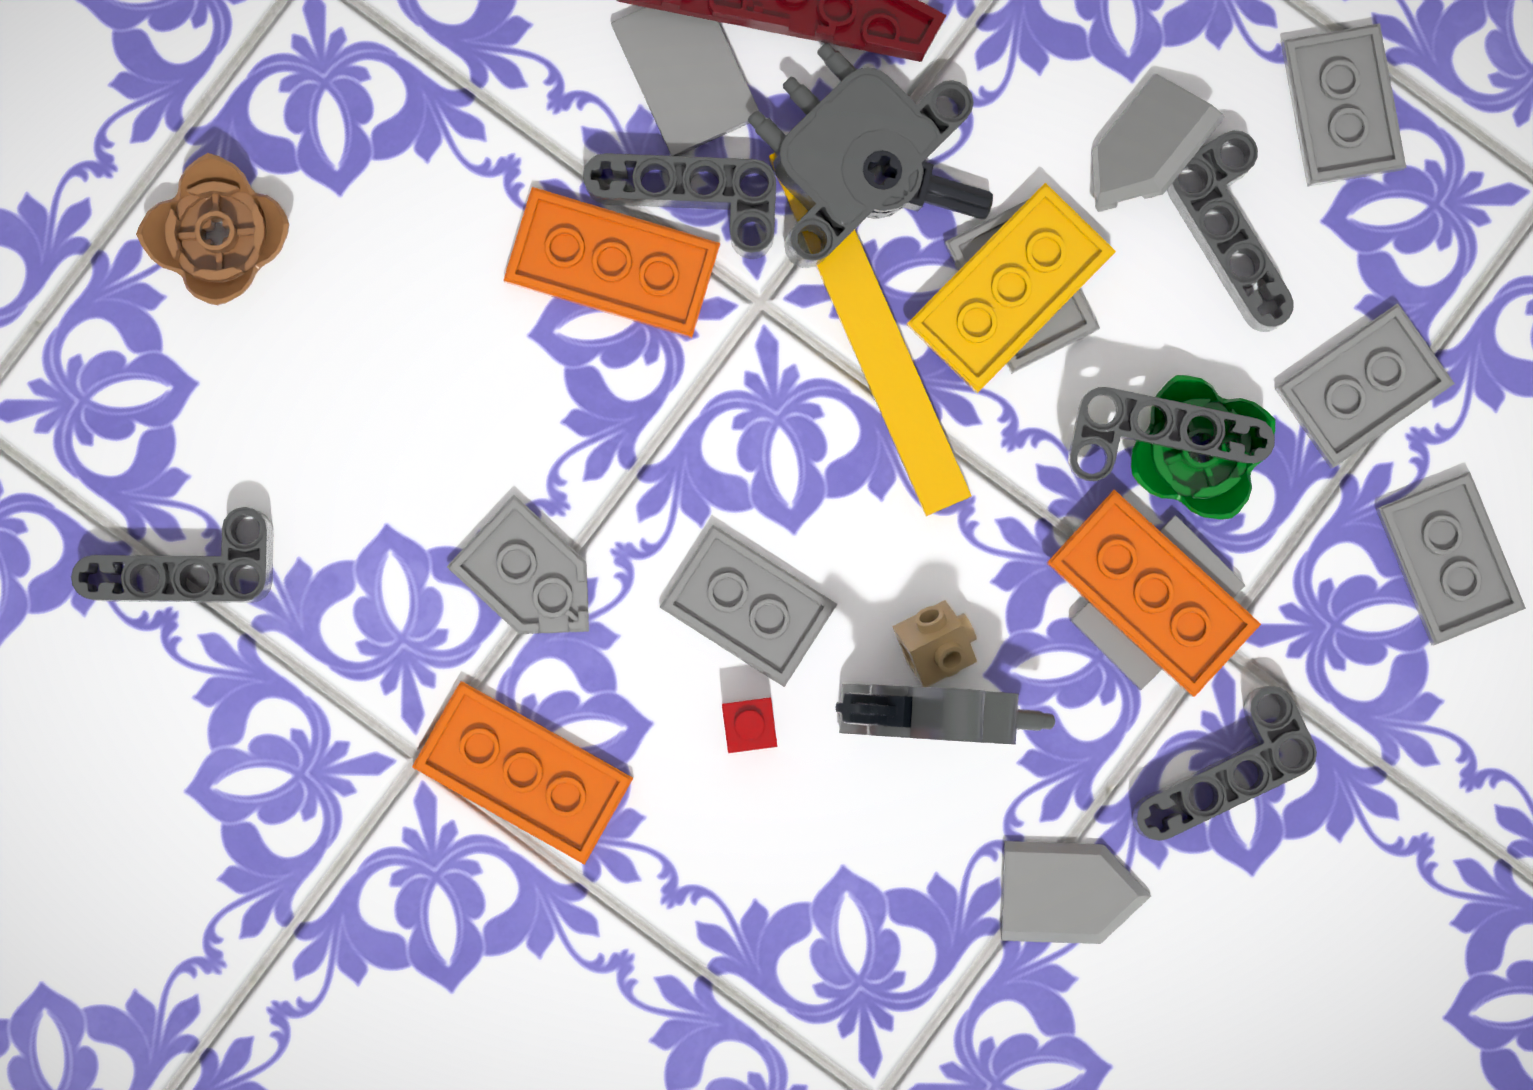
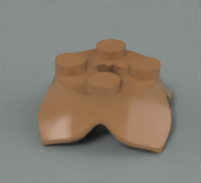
(207, 194)

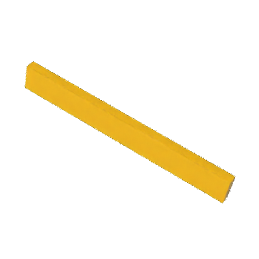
(888, 369)

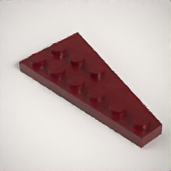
(876, 26)

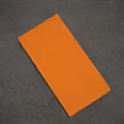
(612, 262)
(1153, 593)
(522, 772)

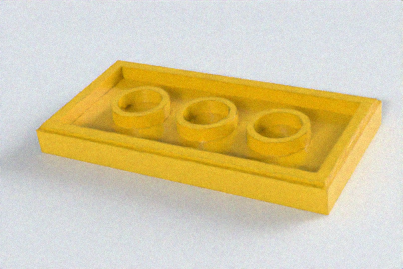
(1011, 288)

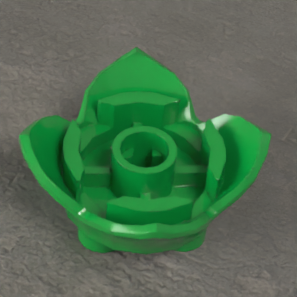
(1209, 488)

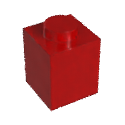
(749, 725)

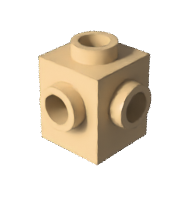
(936, 643)

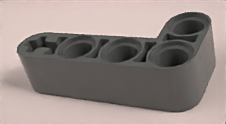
(681, 195)
(1239, 237)
(1173, 434)
(174, 569)
(1221, 774)

